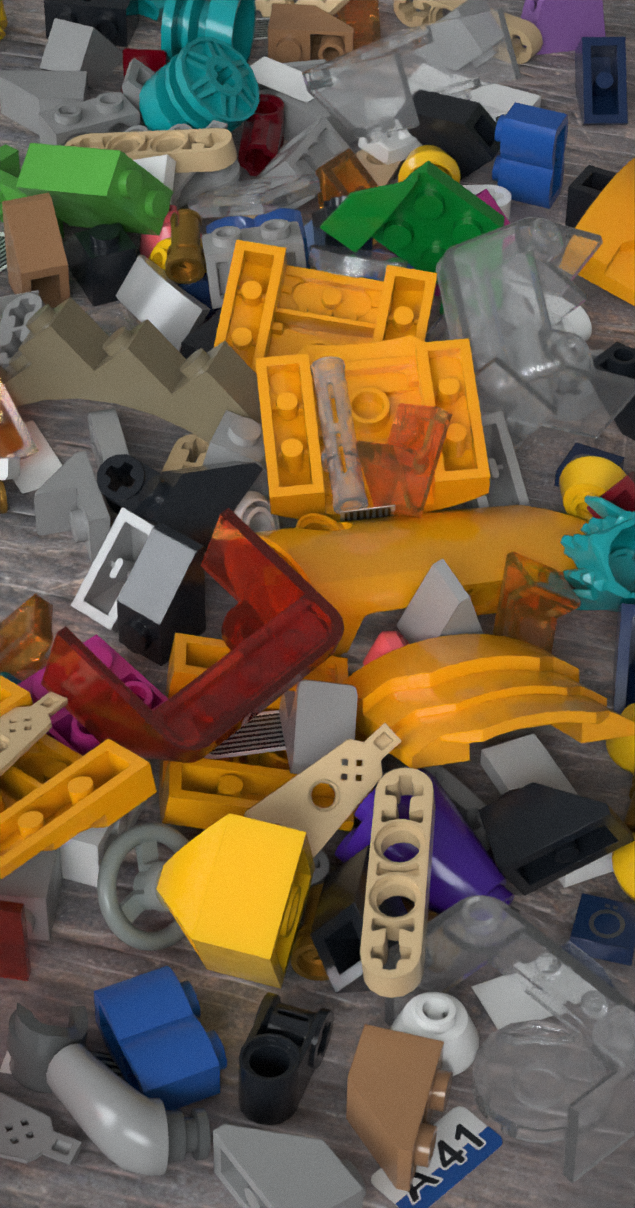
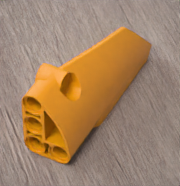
(383, 560)

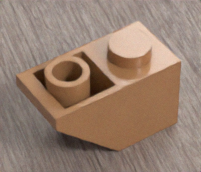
(306, 34)
(35, 249)
(392, 1096)

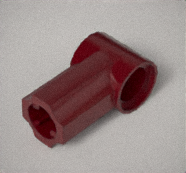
(262, 135)

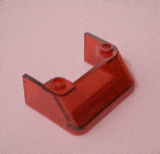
(274, 640)

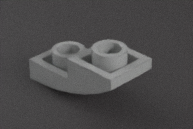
(155, 297)

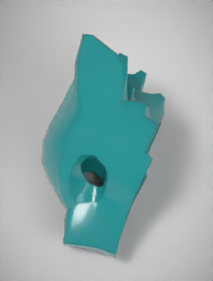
(603, 558)

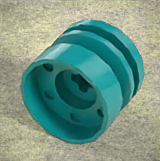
(222, 19)
(200, 86)

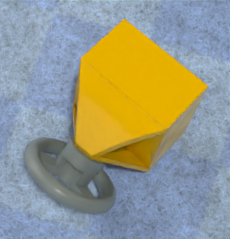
(229, 888)

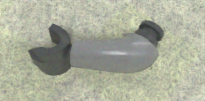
(113, 1114)

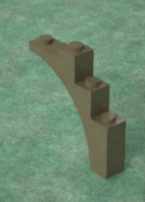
(136, 368)

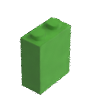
(96, 187)

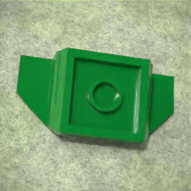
(413, 217)

